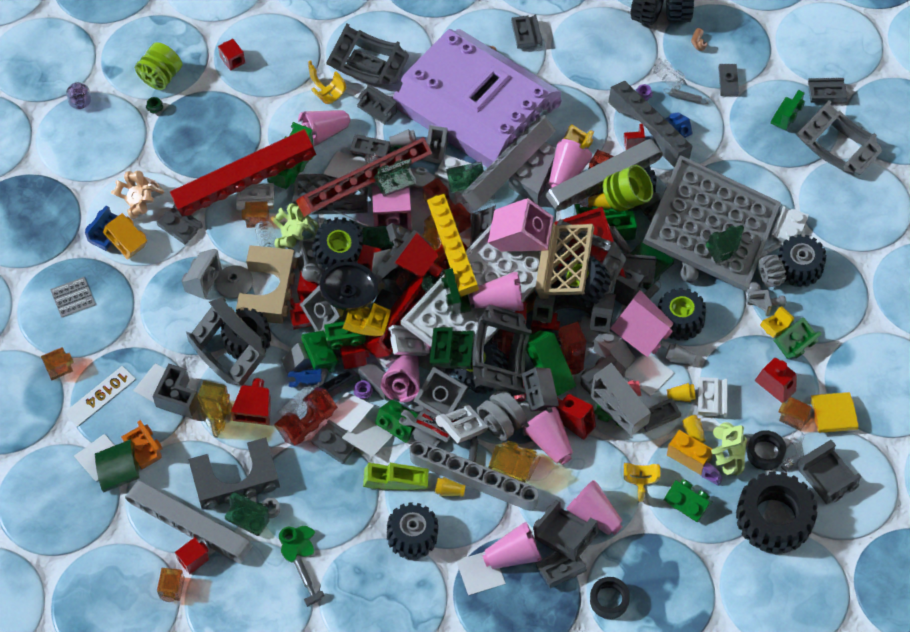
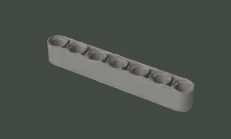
(508, 162)
(592, 180)
(478, 483)
(189, 521)

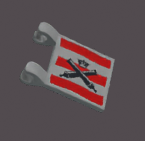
(425, 421)

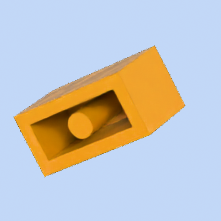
(125, 235)
(689, 452)

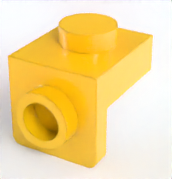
(577, 135)
(777, 323)

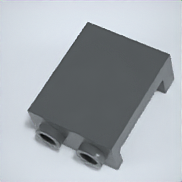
(828, 473)
(564, 531)

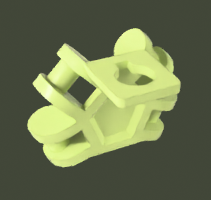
(294, 227)
(735, 443)

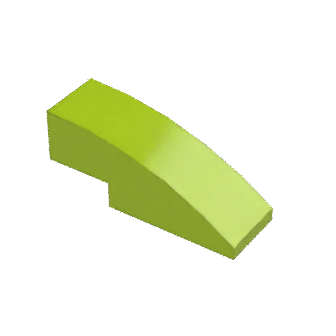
(395, 477)

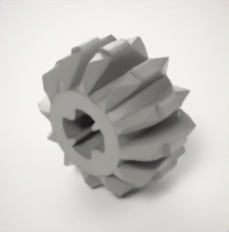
(771, 270)

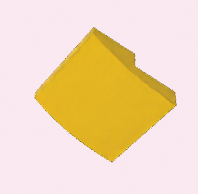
(368, 320)
(834, 412)

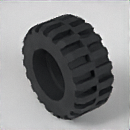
(783, 489)

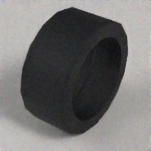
(771, 437)
(609, 582)

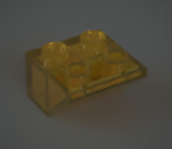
(214, 405)
(514, 461)

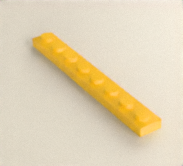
(452, 245)

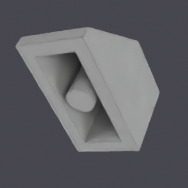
(613, 344)

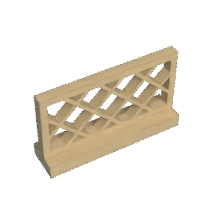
(549, 262)

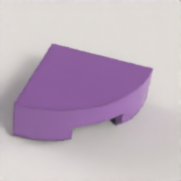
(711, 473)

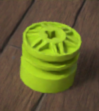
(158, 66)
(628, 188)

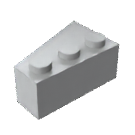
(533, 175)
(619, 399)

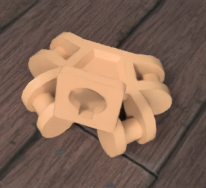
(137, 194)

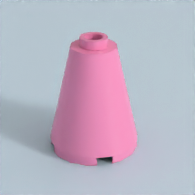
(324, 123)
(568, 161)
(501, 292)
(402, 379)
(550, 435)
(595, 504)
(513, 549)

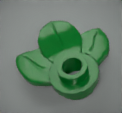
(298, 545)

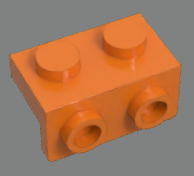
(146, 449)

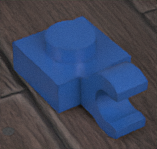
(310, 377)

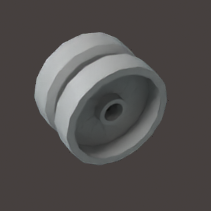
(502, 415)

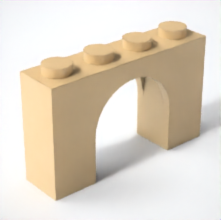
(276, 262)

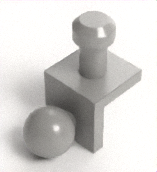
(762, 299)

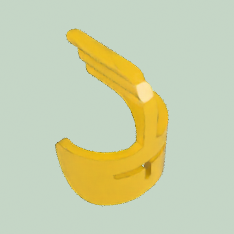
(337, 82)
(651, 471)

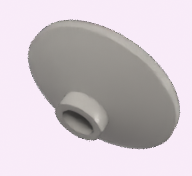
(422, 176)
(231, 288)

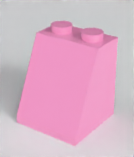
(392, 208)
(521, 227)
(643, 325)

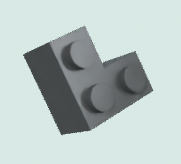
(172, 392)

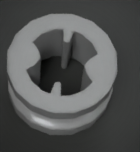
(272, 501)

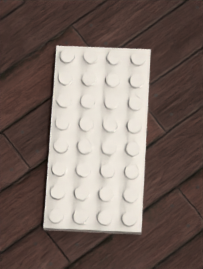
(486, 265)

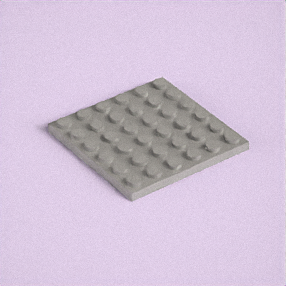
(706, 202)

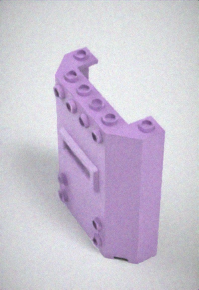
(450, 73)

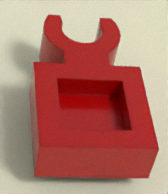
(298, 316)

